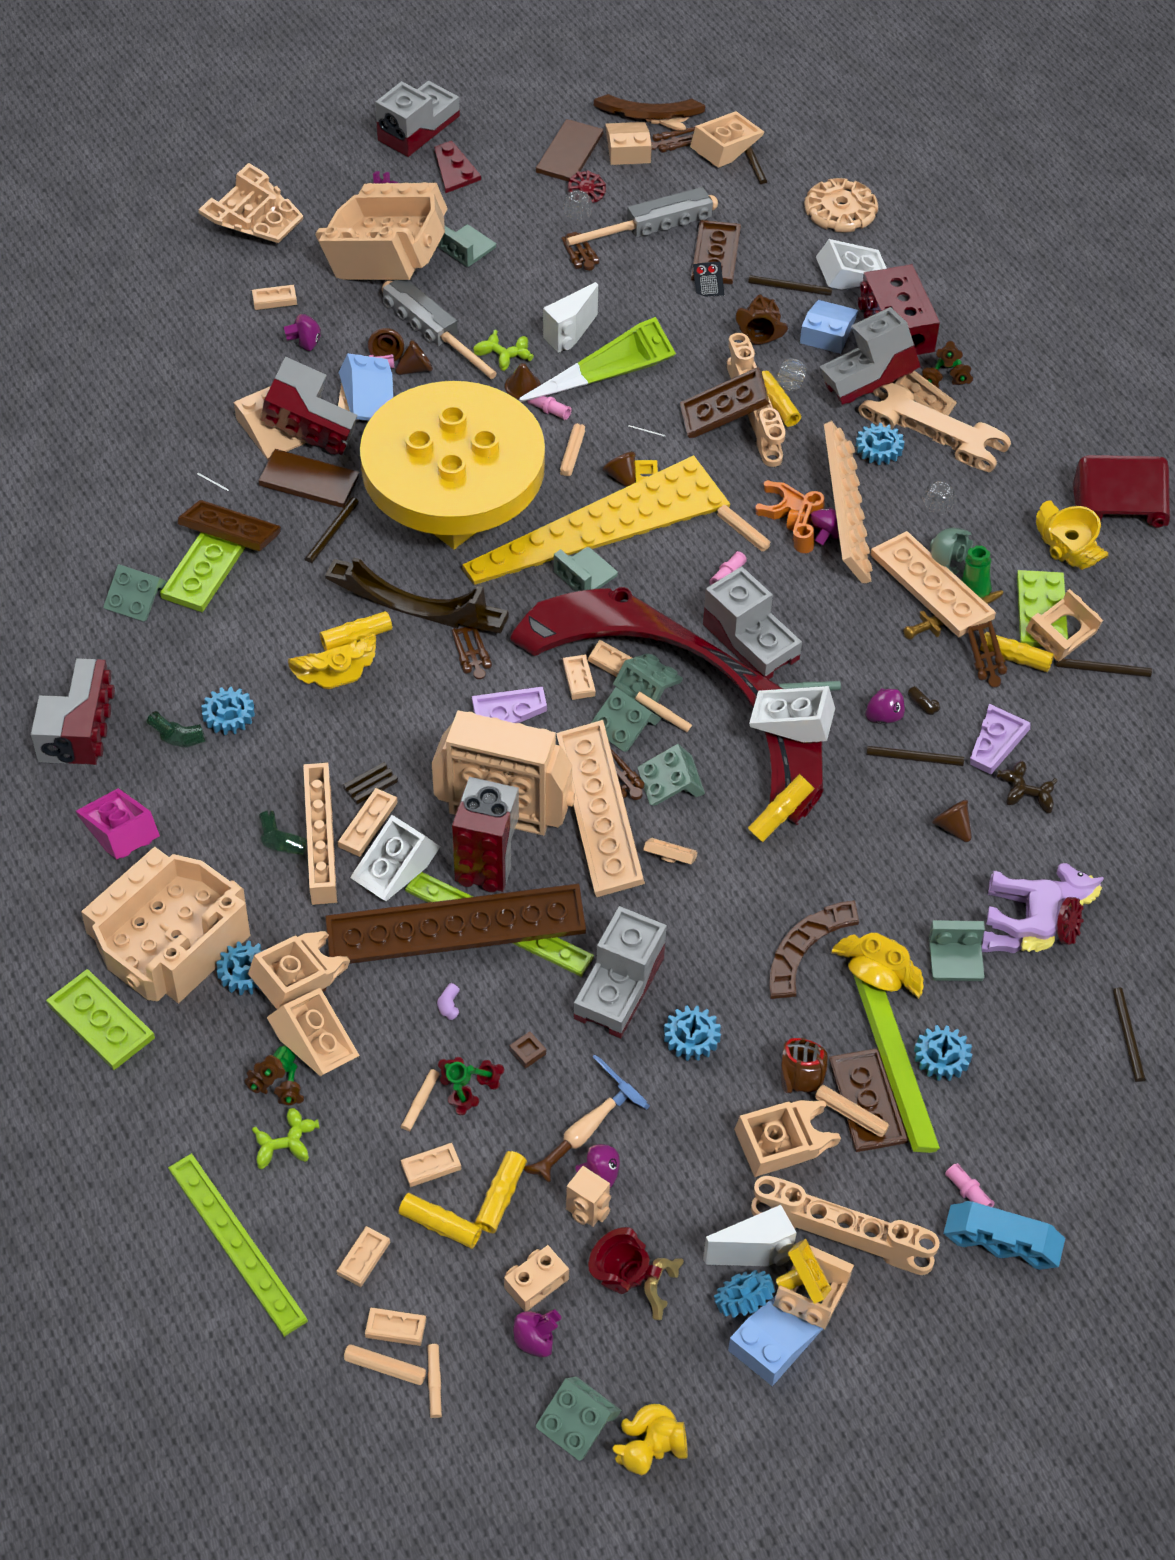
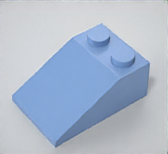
(827, 326)
(366, 384)
(771, 1341)

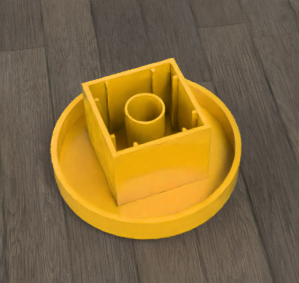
(452, 459)

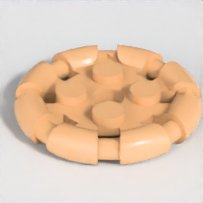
(826, 196)

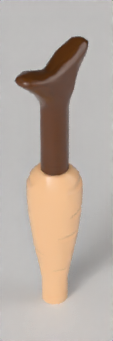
(573, 1138)

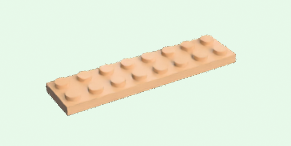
(847, 503)
(601, 810)

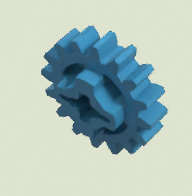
(879, 443)
(228, 710)
(239, 961)
(704, 1037)
(956, 1051)
(744, 1293)

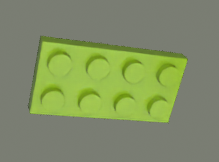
(201, 572)
(1037, 594)
(100, 1019)

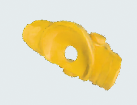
(1081, 528)
(337, 665)
(881, 962)

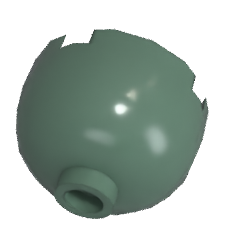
(951, 544)

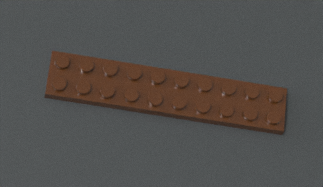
(456, 924)

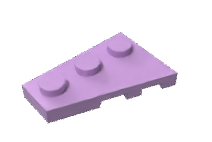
(511, 705)
(997, 738)

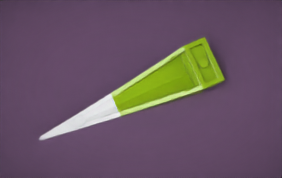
(632, 351)

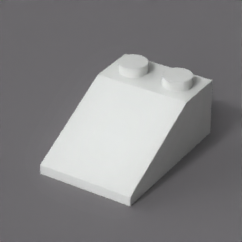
(845, 263)
(570, 317)
(795, 713)
(394, 859)
(753, 1242)

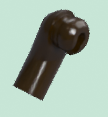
(923, 702)

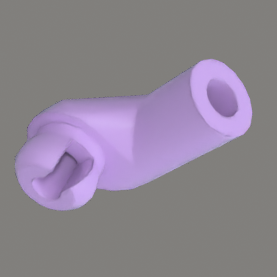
(446, 1004)

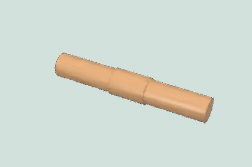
(663, 712)
(420, 1100)
(434, 1381)

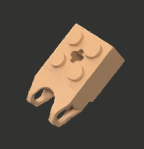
(295, 968)
(782, 1136)

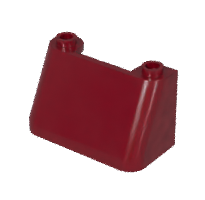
(1124, 486)

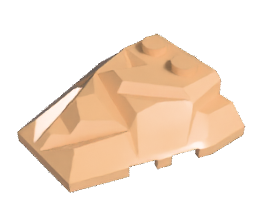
(254, 207)

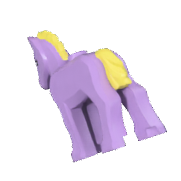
(1043, 905)

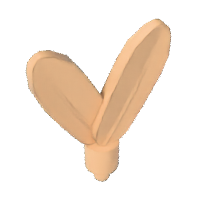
(674, 122)

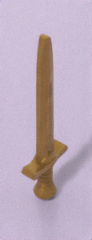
(933, 622)

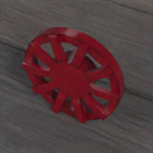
(588, 185)
(1069, 920)

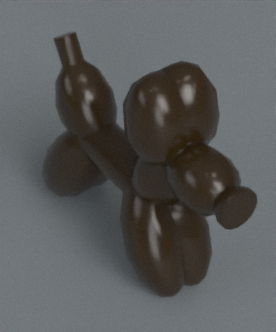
(1020, 787)

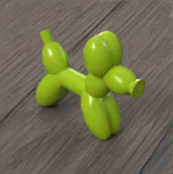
(521, 349)
(292, 1140)

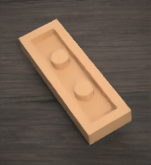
(927, 393)
(367, 822)

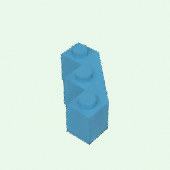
(1005, 1234)

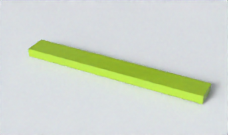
(551, 949)
(898, 1068)
(238, 1245)

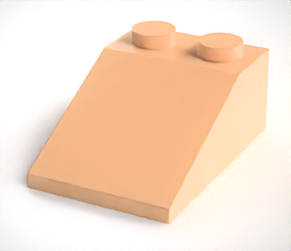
(724, 138)
(628, 143)
(267, 438)
(313, 1032)

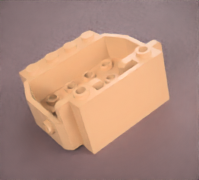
(385, 231)
(509, 756)
(195, 905)

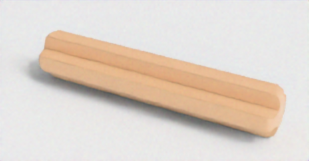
(572, 449)
(743, 528)
(852, 1110)
(385, 1364)

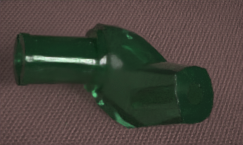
(175, 733)
(278, 840)

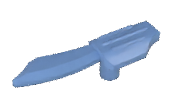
(626, 1089)

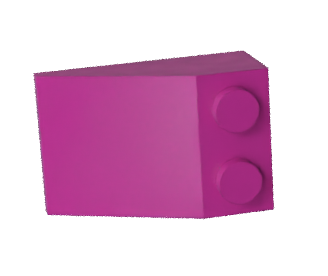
(119, 823)

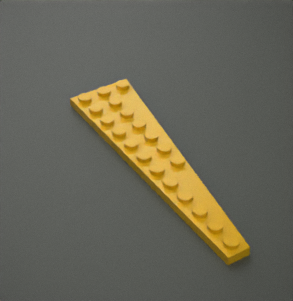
(651, 503)

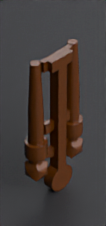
(674, 142)
(588, 265)
(464, 660)
(994, 680)
(635, 792)

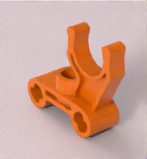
(798, 510)

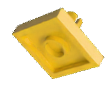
(806, 1272)

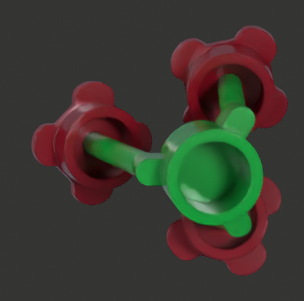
(460, 1075)

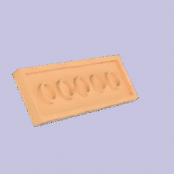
(932, 583)

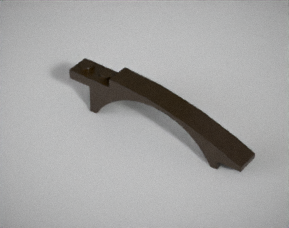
(463, 610)

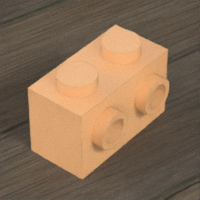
(588, 1197)
(536, 1277)

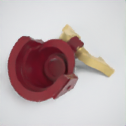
(623, 1264)

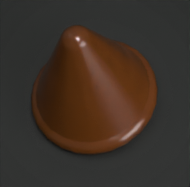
(386, 342)
(413, 360)
(521, 382)
(622, 468)
(956, 821)

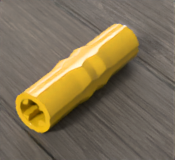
(780, 400)
(354, 630)
(1021, 653)
(781, 808)
(500, 1191)
(440, 1220)

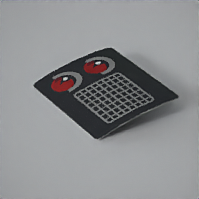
(708, 279)

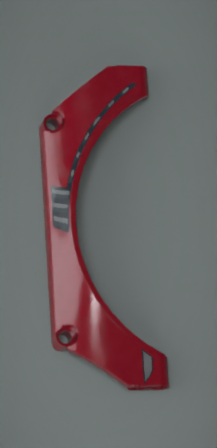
(602, 614)

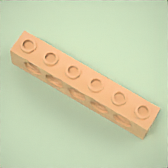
(320, 834)

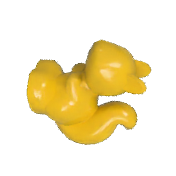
(662, 1436)

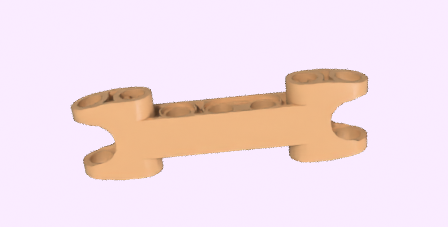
(766, 420)
(967, 440)
(894, 1241)

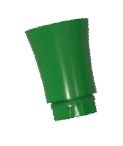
(977, 571)

